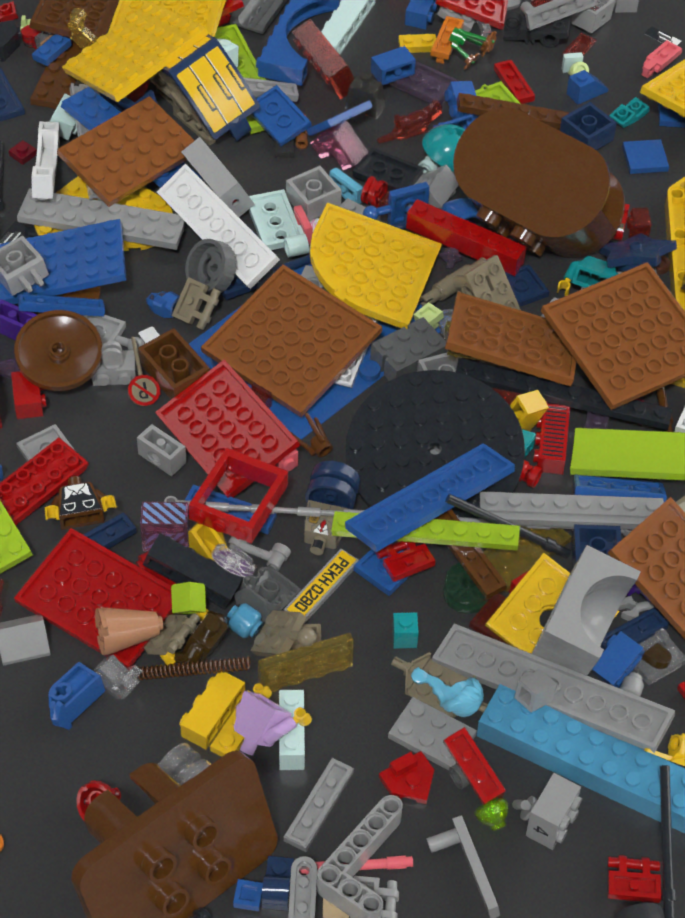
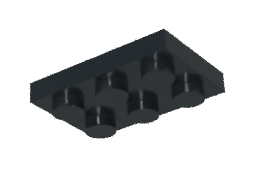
(389, 168)

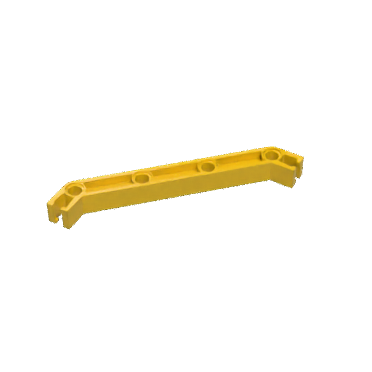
(675, 230)

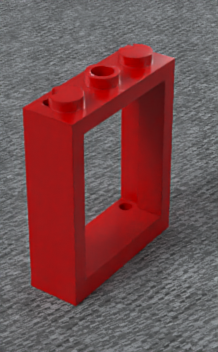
(249, 468)

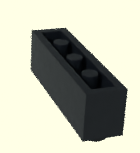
(185, 565)

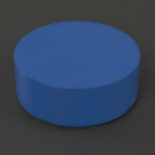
(369, 370)

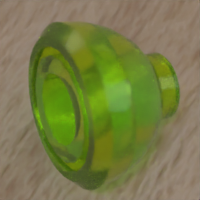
(493, 813)

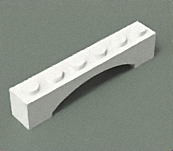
(46, 161)

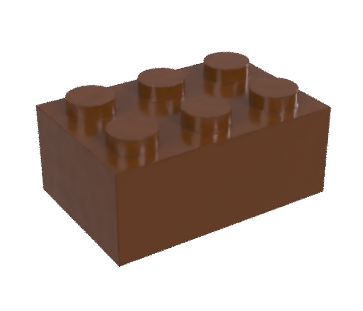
(171, 362)

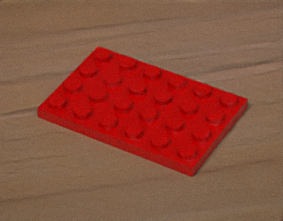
(223, 414)
(85, 577)

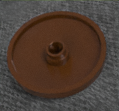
(58, 350)

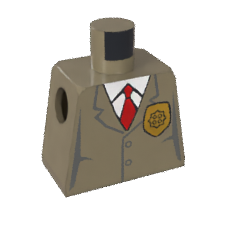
(319, 529)

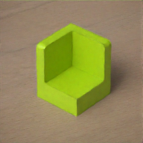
(188, 598)

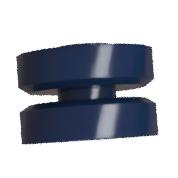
(333, 484)

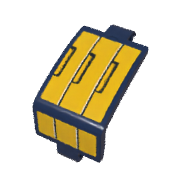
(214, 88)

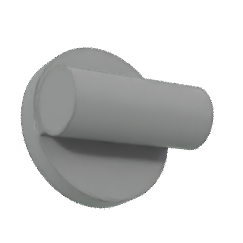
(525, 806)

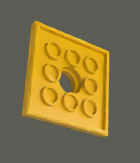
(519, 615)

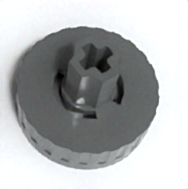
(219, 268)

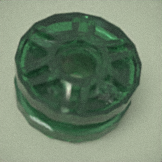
(458, 596)

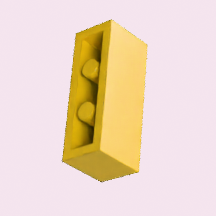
(212, 709)

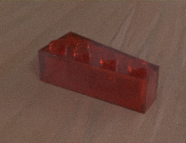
(323, 57)

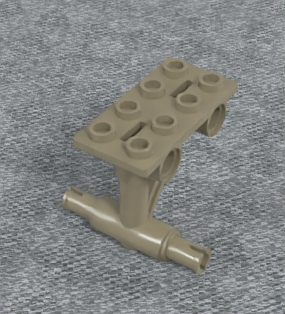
(481, 279)

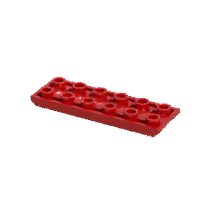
(40, 479)

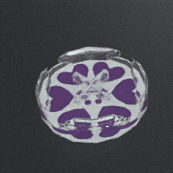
(233, 560)

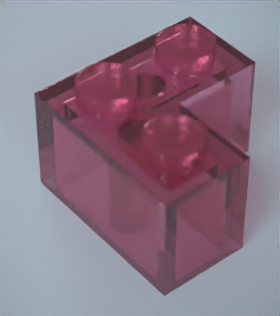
(342, 143)

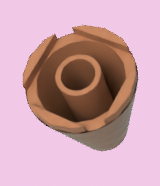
(125, 628)

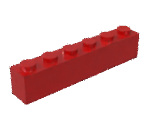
(464, 236)

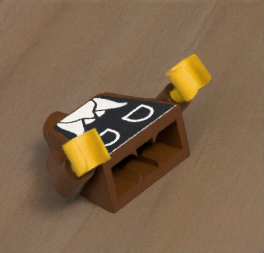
(79, 505)

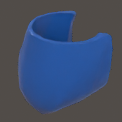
(462, 208)

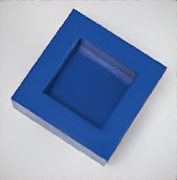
(248, 895)

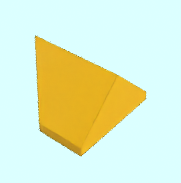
(204, 540)

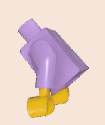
(263, 720)

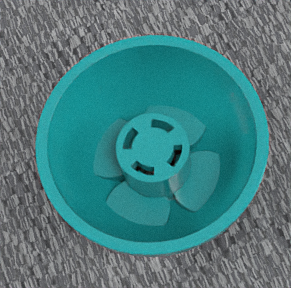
(441, 143)

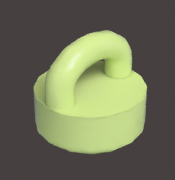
(577, 67)

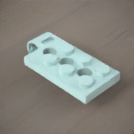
(294, 239)

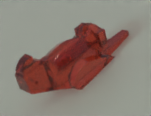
(414, 123)

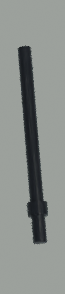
(547, 544)
(668, 893)

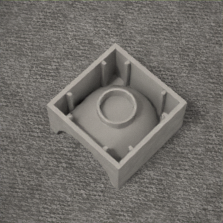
(585, 611)

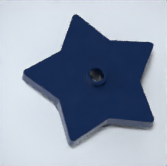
(636, 251)

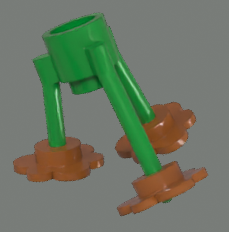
(459, 37)

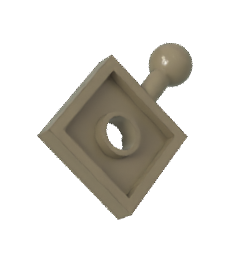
(280, 632)

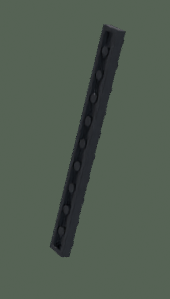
(565, 395)

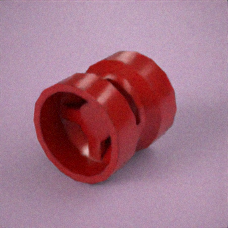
(531, 474)

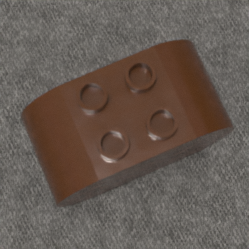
(538, 184)

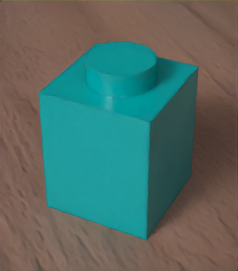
(405, 630)

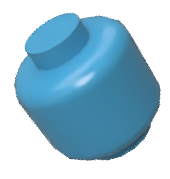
(245, 620)

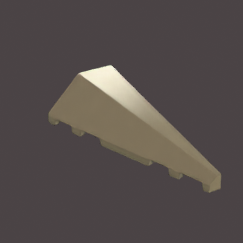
(181, 108)

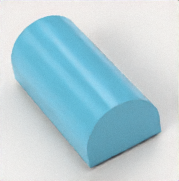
(349, 187)

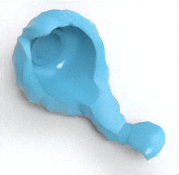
(461, 698)

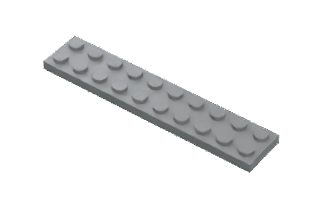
(576, 695)

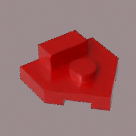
(409, 777)

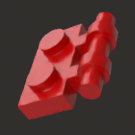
(407, 562)
(633, 885)

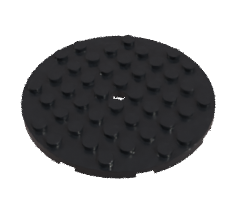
(422, 409)

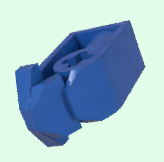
(73, 694)

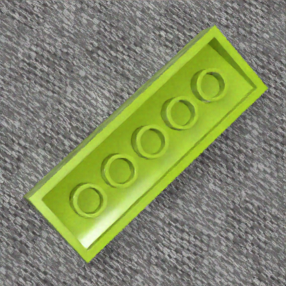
(628, 454)

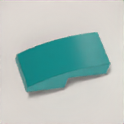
(630, 113)

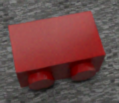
(27, 397)

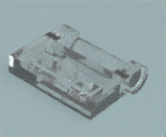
(653, 674)

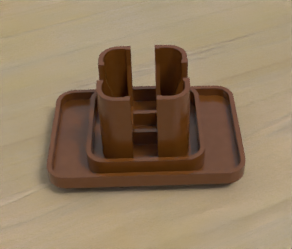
(179, 849)

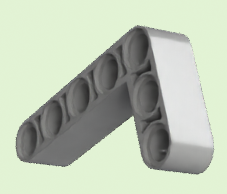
(356, 857)

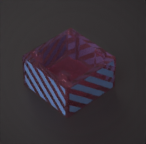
(164, 518)

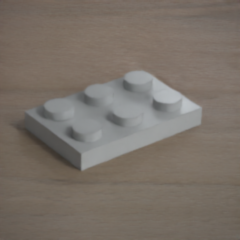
(424, 730)

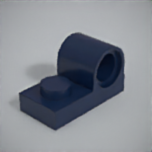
(277, 883)

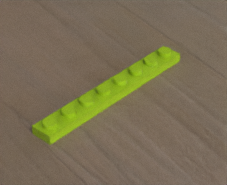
(448, 533)

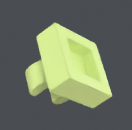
(430, 313)

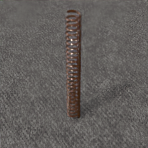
(157, 669)

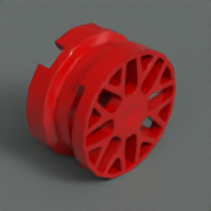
(373, 191)

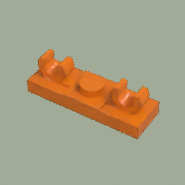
(442, 47)

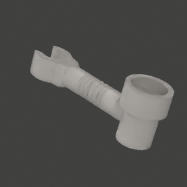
(274, 557)

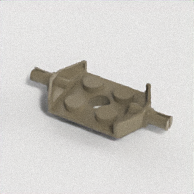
(423, 691)

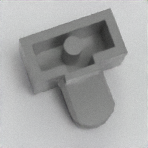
(116, 366)

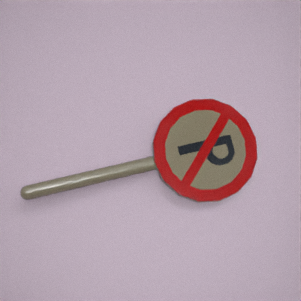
(143, 388)

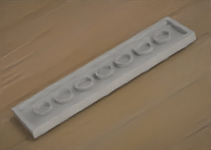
(71, 212)

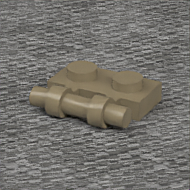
(191, 300)
(173, 634)

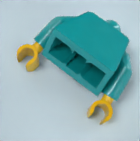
(586, 273)

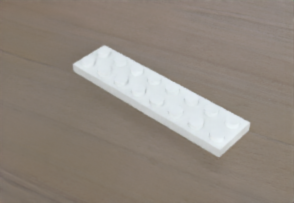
(216, 221)

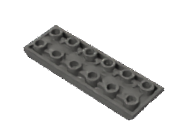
(257, 14)

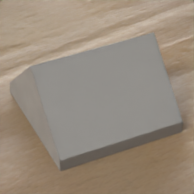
(23, 639)

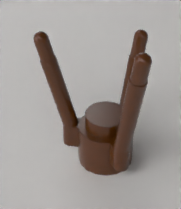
(319, 443)

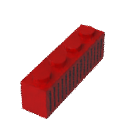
(552, 439)

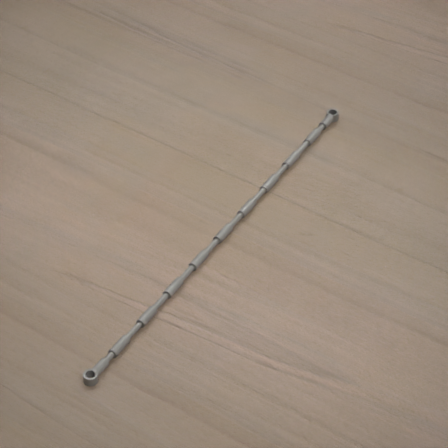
(316, 512)

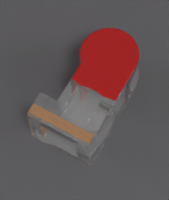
(34, 38)

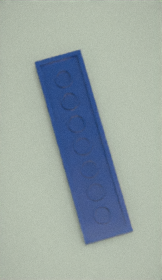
(94, 110)
(427, 496)

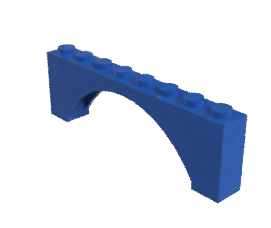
(278, 58)

